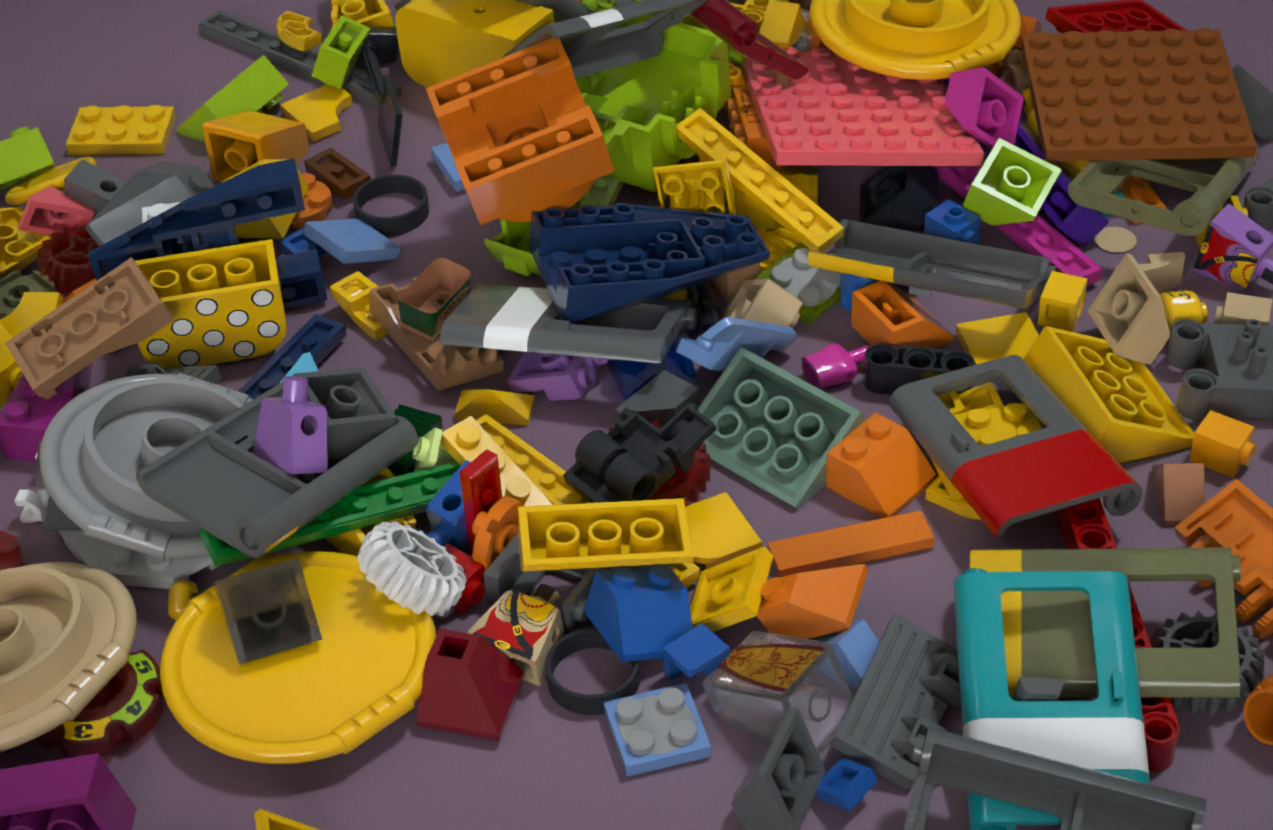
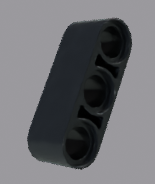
(895, 365)

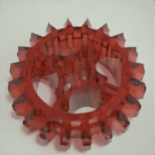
(67, 259)

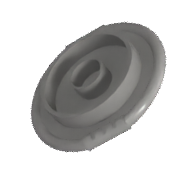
(110, 435)

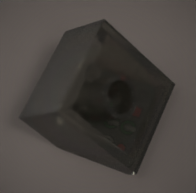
(267, 610)

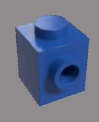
(953, 223)

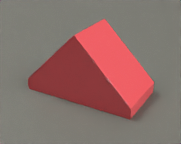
(51, 211)

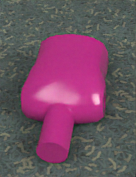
(832, 365)

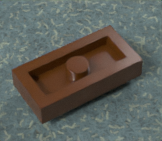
(336, 172)

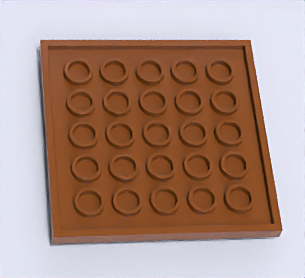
(1135, 96)

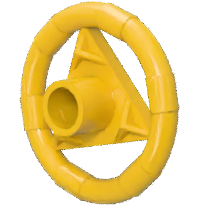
(52, 177)

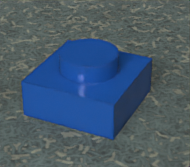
(298, 243)
(846, 784)

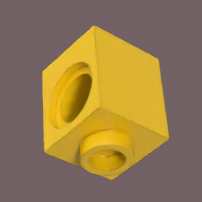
(1062, 301)

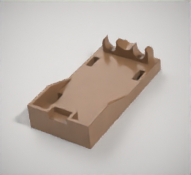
(96, 321)
(448, 363)

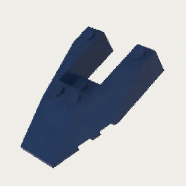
(210, 223)

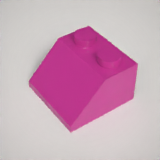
(984, 105)

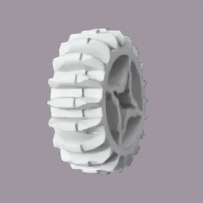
(411, 568)

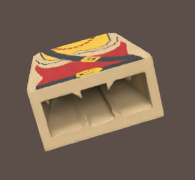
(524, 629)

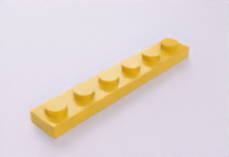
(760, 182)

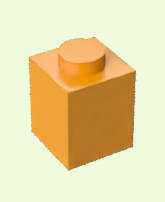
(1223, 444)

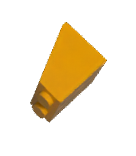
(249, 137)

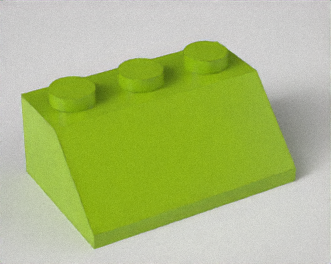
(250, 91)

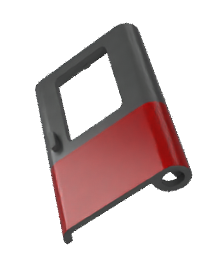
(1019, 474)

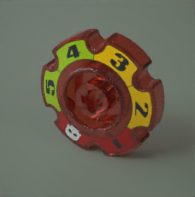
(119, 713)

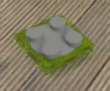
(813, 286)

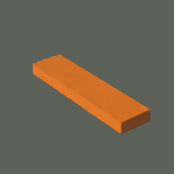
(852, 544)

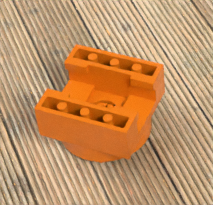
(521, 133)

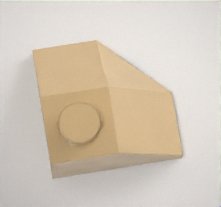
(764, 302)

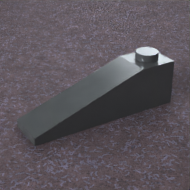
(151, 185)

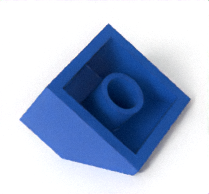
(639, 610)

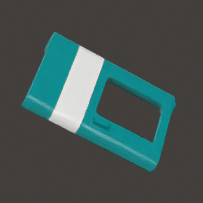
(1083, 733)

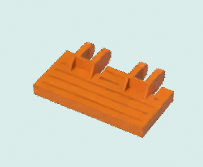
(1245, 524)

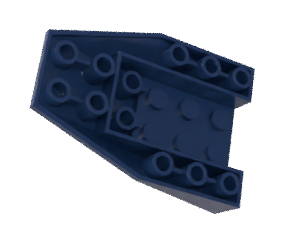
(634, 254)

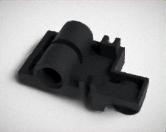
(636, 456)

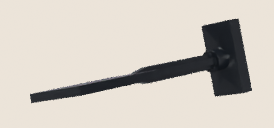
(382, 47)

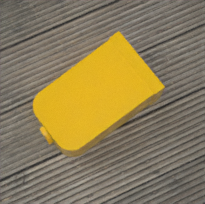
(459, 35)

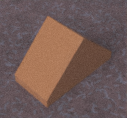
(1179, 490)

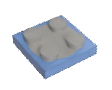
(657, 729)

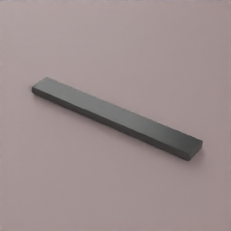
(262, 42)

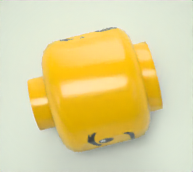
(1183, 305)

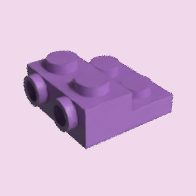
(558, 375)

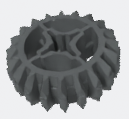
(1203, 633)

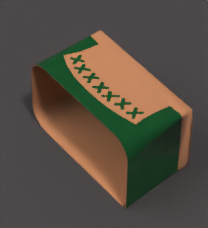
(428, 320)

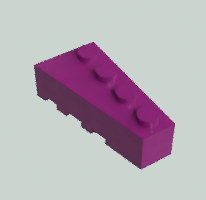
(28, 416)
(64, 796)

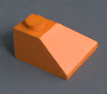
(812, 601)

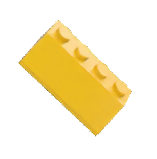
(603, 535)

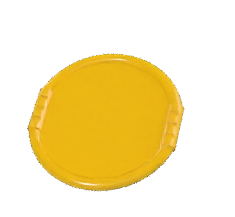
(917, 35)
(309, 697)

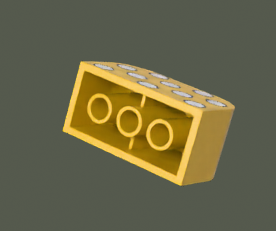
(221, 304)

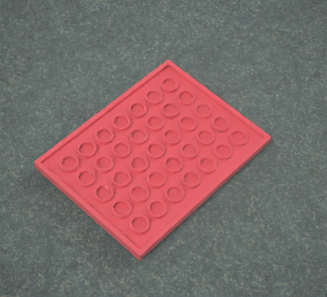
(855, 116)

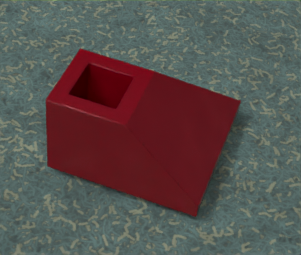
(468, 686)

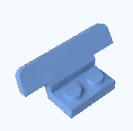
(730, 336)

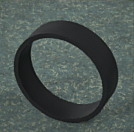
(392, 184)
(584, 703)

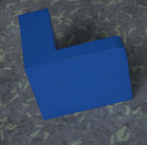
(694, 653)

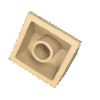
(1131, 314)

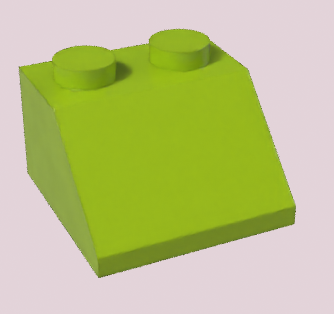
(1010, 186)

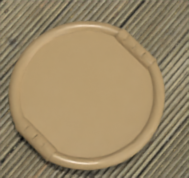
(59, 643)

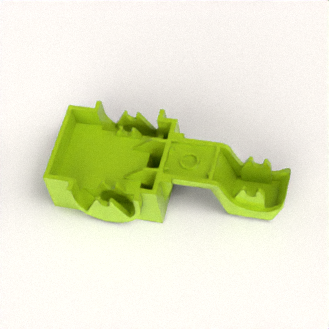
(639, 117)

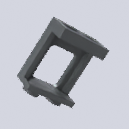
(506, 575)

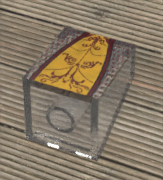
(778, 673)

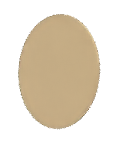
(1115, 239)

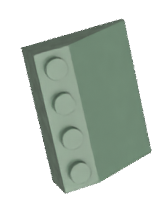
(774, 428)

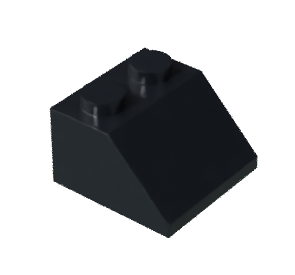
(899, 197)

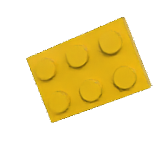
(121, 130)

